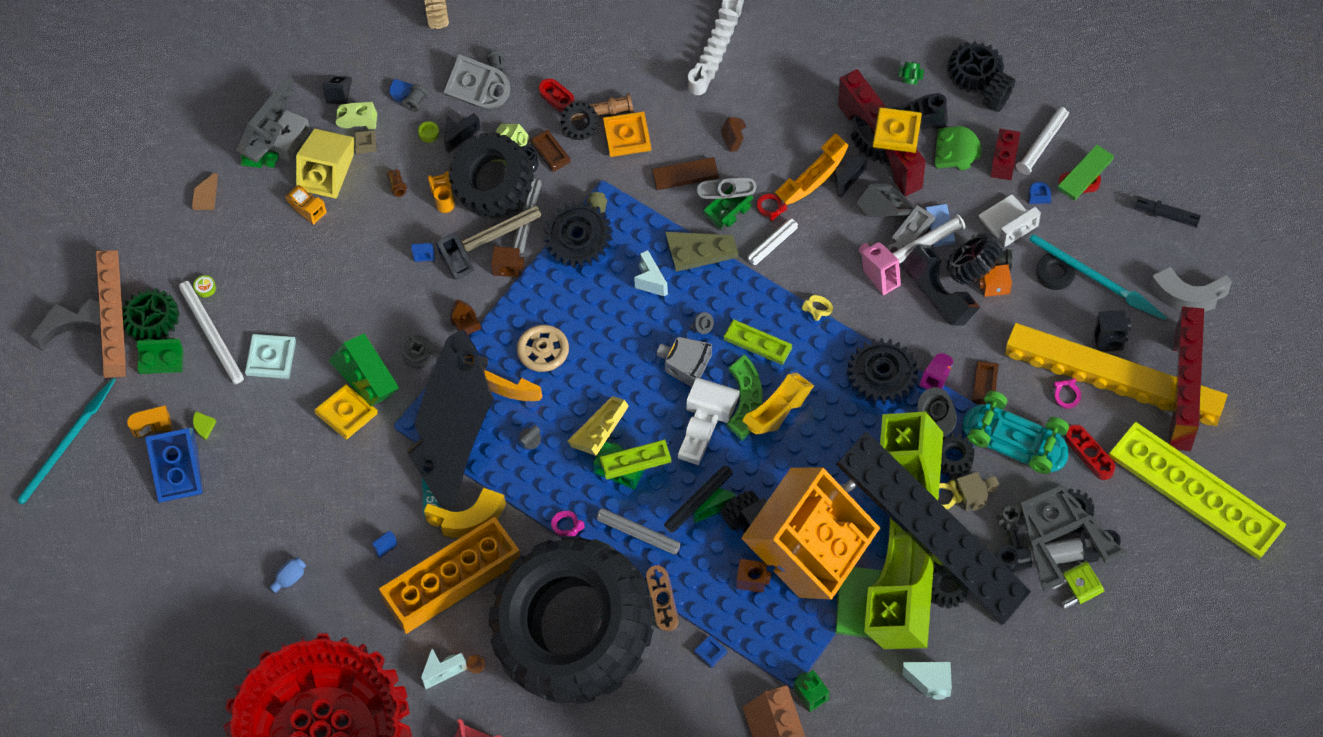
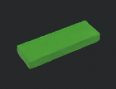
(1085, 172)

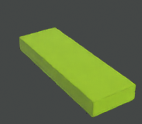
(758, 342)
(635, 459)

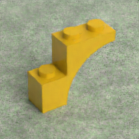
(774, 411)

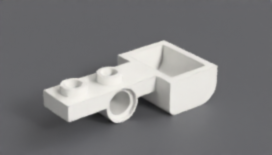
(710, 404)

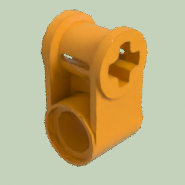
(441, 190)

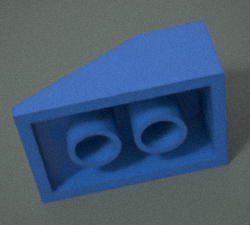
(175, 464)

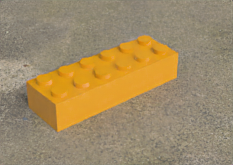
(449, 575)

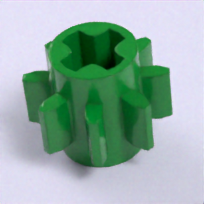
(911, 72)

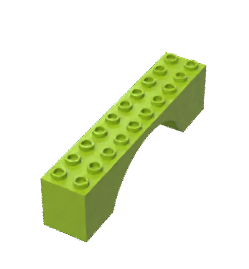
(902, 595)

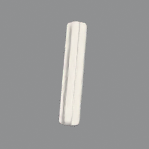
(772, 241)

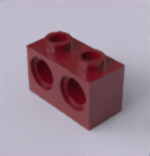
(1005, 154)

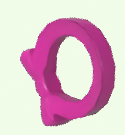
(1071, 383)
(579, 524)

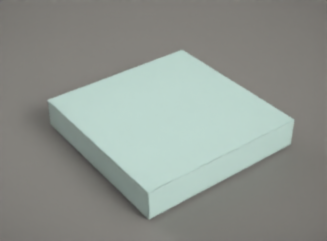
(270, 356)

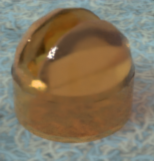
(473, 660)

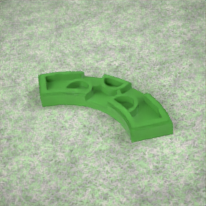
(750, 394)

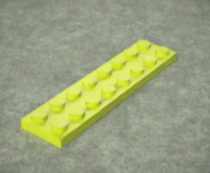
(1197, 490)

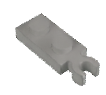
(912, 228)

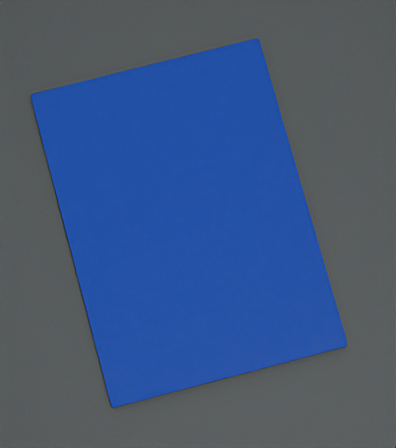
(613, 353)

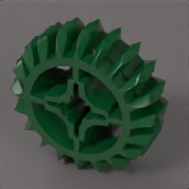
(154, 321)

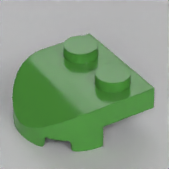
(956, 147)

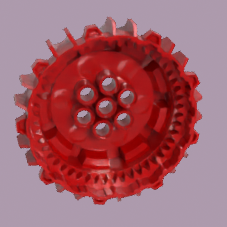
(314, 677)

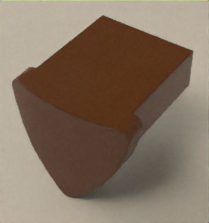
(732, 132)
(464, 317)

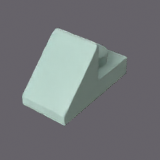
(651, 277)
(437, 672)

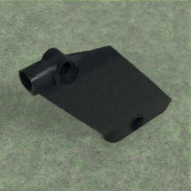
(451, 417)

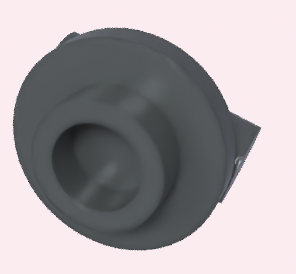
(702, 323)
(530, 437)

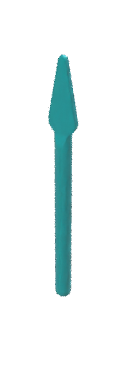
(1132, 298)
(90, 409)

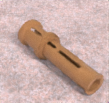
(612, 107)

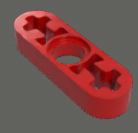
(1091, 462)

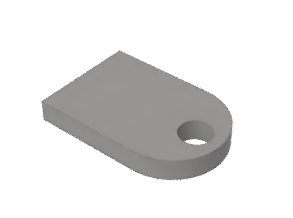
(476, 83)

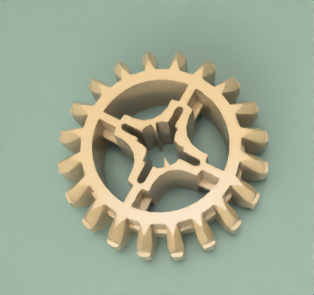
(436, 13)

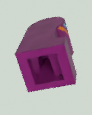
(937, 371)

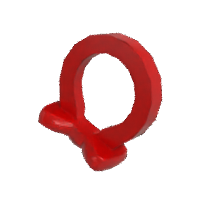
(772, 215)

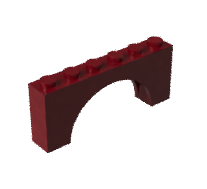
(859, 99)
(1189, 348)

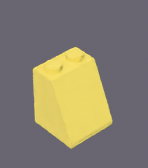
(324, 162)

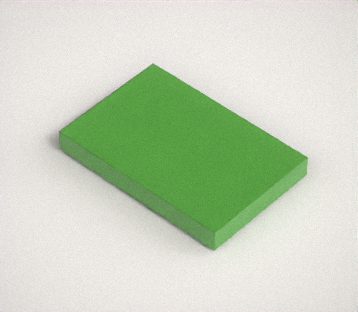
(853, 601)

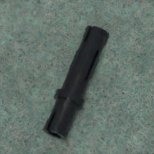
(1167, 211)

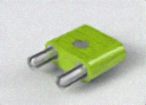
(1082, 584)

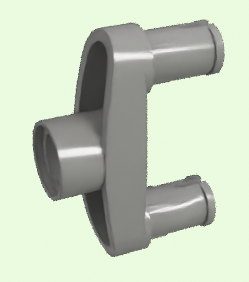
(712, 188)

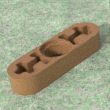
(664, 580)

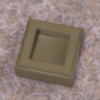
(365, 141)

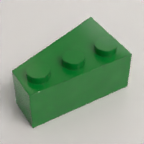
(364, 370)

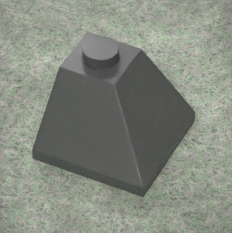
(884, 201)

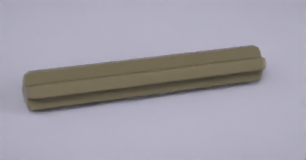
(501, 228)

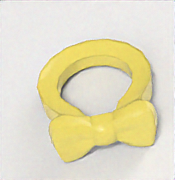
(807, 306)
(957, 498)

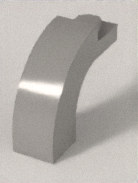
(1176, 293)

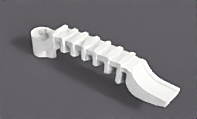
(716, 47)

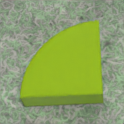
(203, 424)

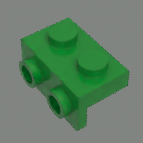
(723, 211)

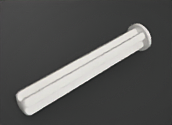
(1042, 141)
(932, 236)

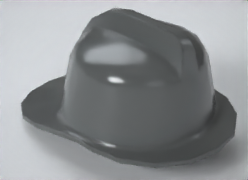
(939, 407)

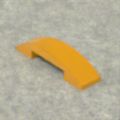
(816, 174)
(522, 391)

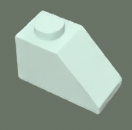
(930, 678)

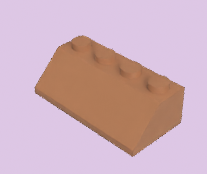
(773, 715)

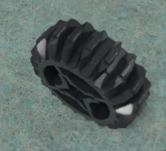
(971, 73)
(974, 258)

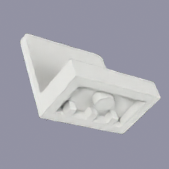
(1010, 220)

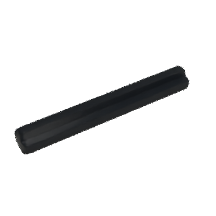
(698, 498)

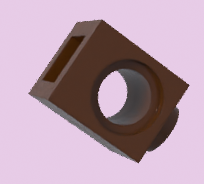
(507, 262)
(749, 567)

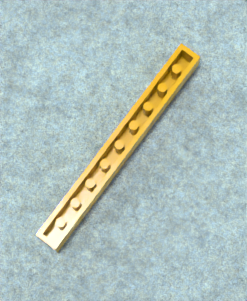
(1106, 371)

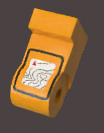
(306, 204)
(150, 421)

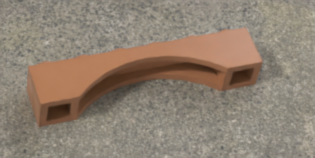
(110, 314)

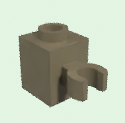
(975, 491)

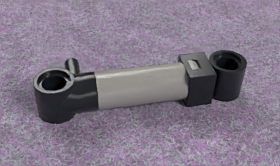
(1061, 551)

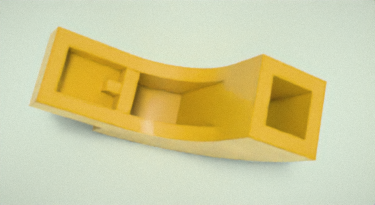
(458, 524)

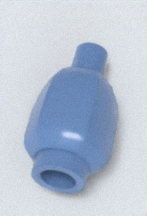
(288, 574)

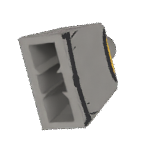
(686, 359)

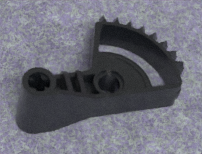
(933, 112)

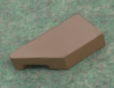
(205, 194)

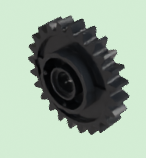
(581, 249)
(867, 362)

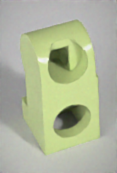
(356, 115)

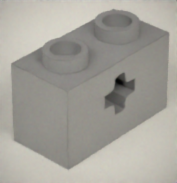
(291, 136)

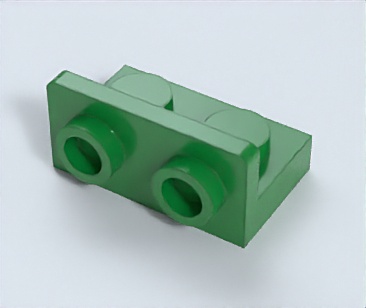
(160, 356)

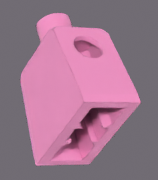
(880, 267)

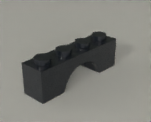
(924, 267)

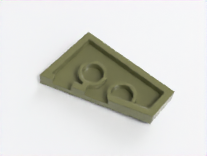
(697, 249)

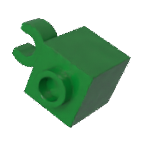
(811, 690)

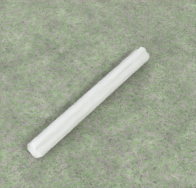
(211, 332)

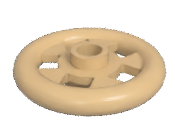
(540, 364)

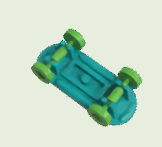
(1016, 436)

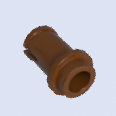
(398, 188)

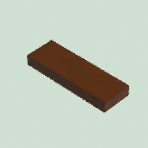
(685, 173)

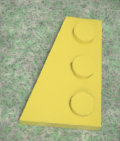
(598, 428)

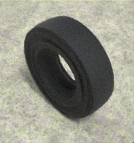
(1050, 282)

